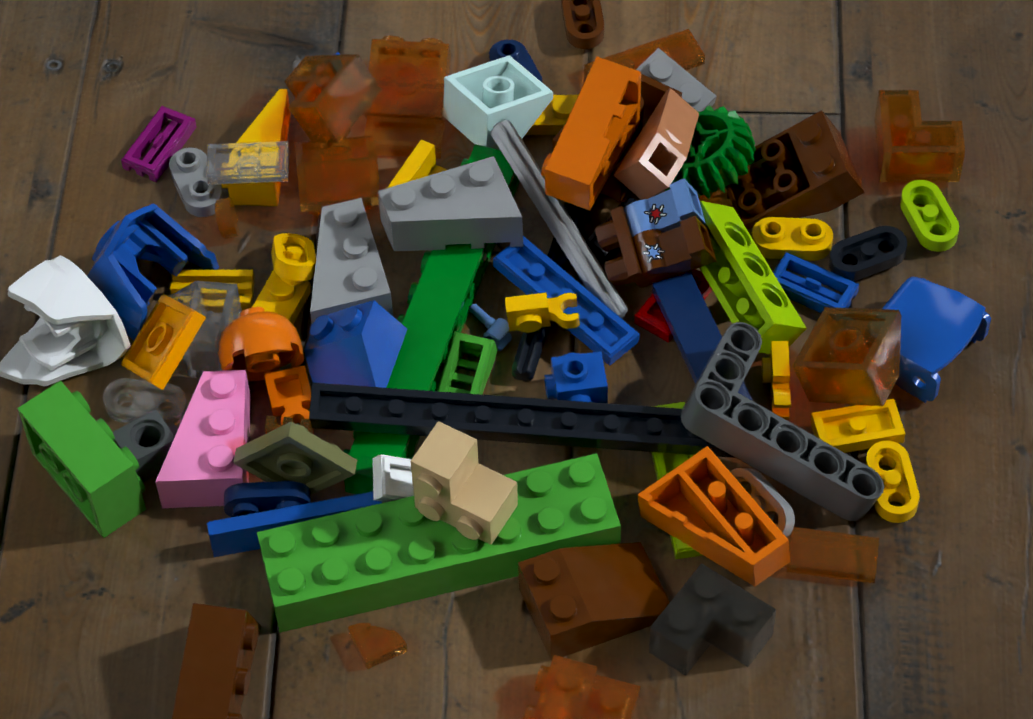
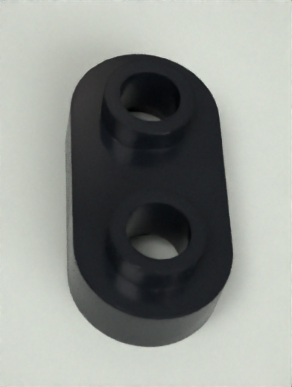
(865, 253)

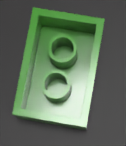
(83, 457)

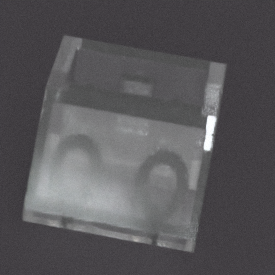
(220, 306)

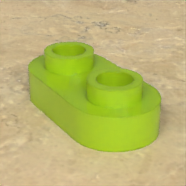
(931, 219)

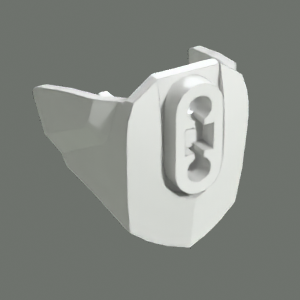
(74, 330)

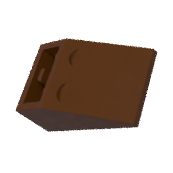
(796, 174)

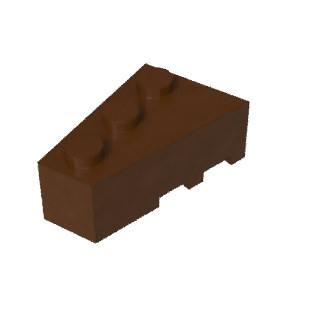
(216, 663)

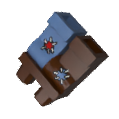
(657, 237)

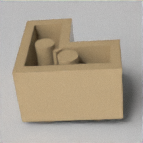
(457, 488)

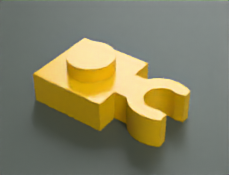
(777, 373)

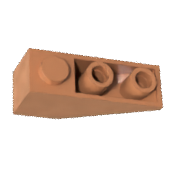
(659, 147)

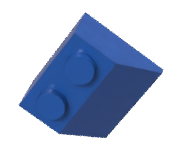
(354, 346)

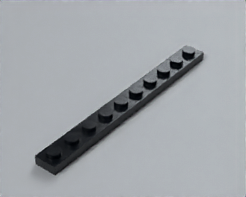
(504, 419)

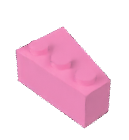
(205, 445)

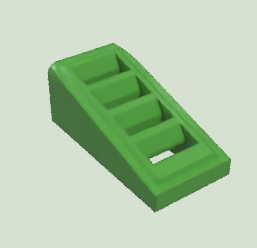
(471, 345)

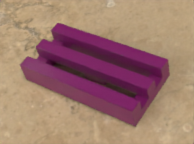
(163, 146)

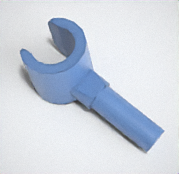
(497, 329)

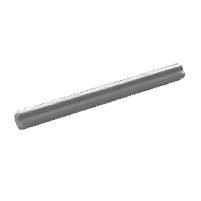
(557, 217)

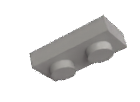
(667, 71)

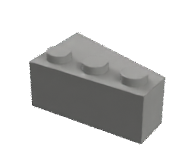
(452, 207)
(347, 262)

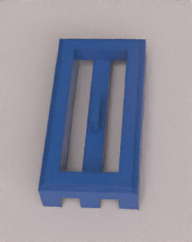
(809, 290)

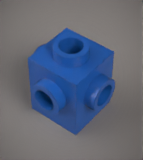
(577, 378)

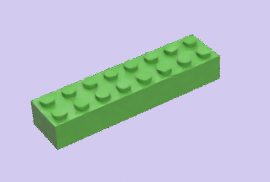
(399, 556)

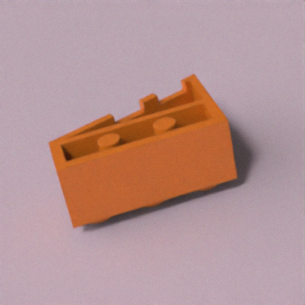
(594, 134)
(716, 517)

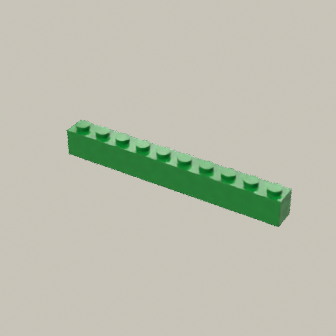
(434, 313)

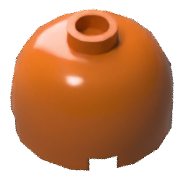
(260, 343)

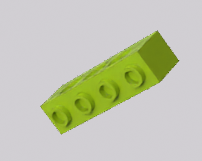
(746, 281)

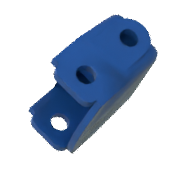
(933, 332)

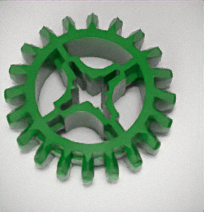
(718, 151)

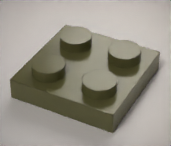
(296, 456)

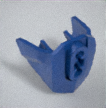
(146, 236)

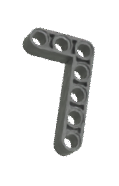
(769, 441)

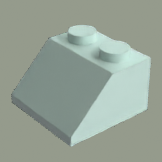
(491, 94)

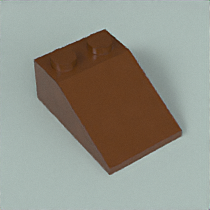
(590, 595)

